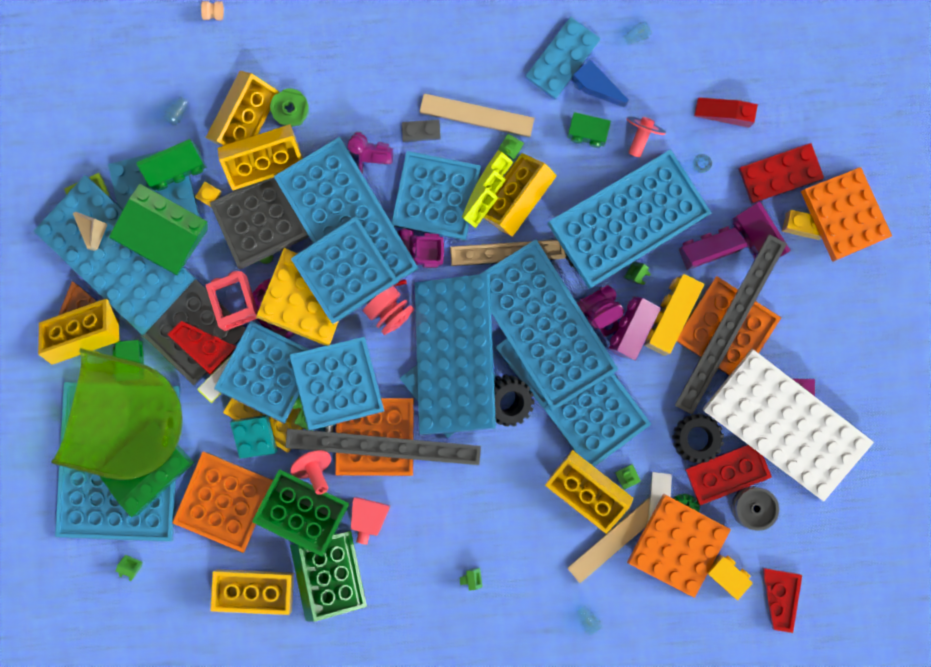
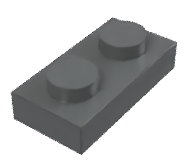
(421, 130)

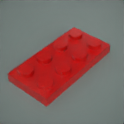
(781, 173)
(727, 474)

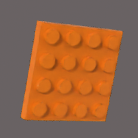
(846, 214)
(707, 316)
(394, 422)
(222, 501)
(678, 545)

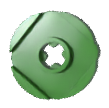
(283, 99)

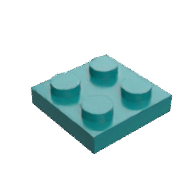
(253, 436)

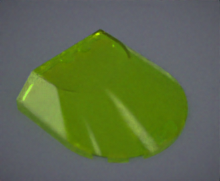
(120, 419)

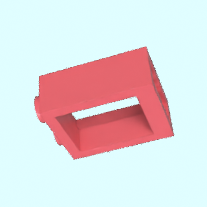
(238, 318)

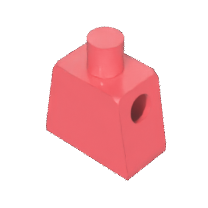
(367, 518)

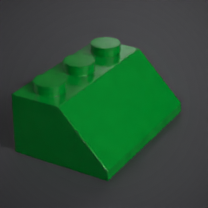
(172, 165)

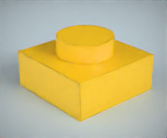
(208, 194)

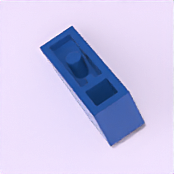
(596, 83)

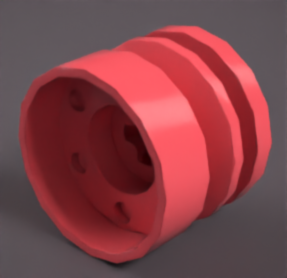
(389, 311)

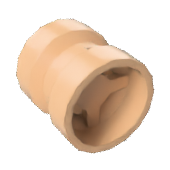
(211, 10)

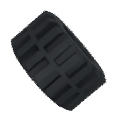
(522, 402)
(714, 438)

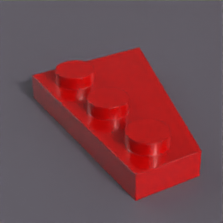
(201, 347)
(782, 597)

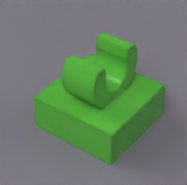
(511, 146)
(637, 272)
(627, 476)
(129, 567)
(472, 578)

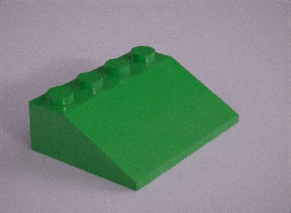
(158, 229)
(139, 492)
(300, 514)
(330, 582)

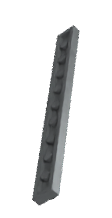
(730, 324)
(383, 446)

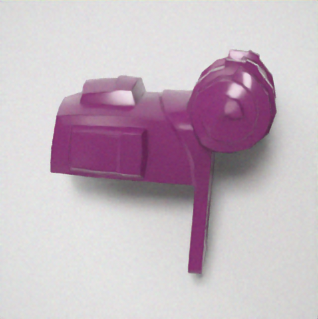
(370, 152)
(425, 249)
(602, 309)

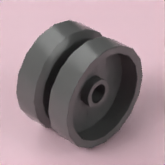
(765, 514)

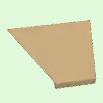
(91, 230)

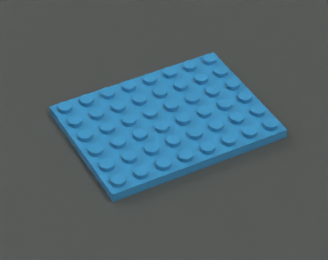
(92, 512)

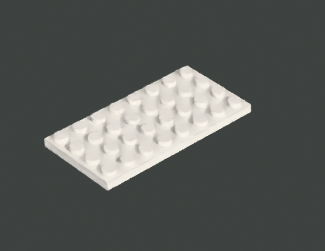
(787, 425)

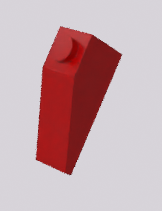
(727, 111)

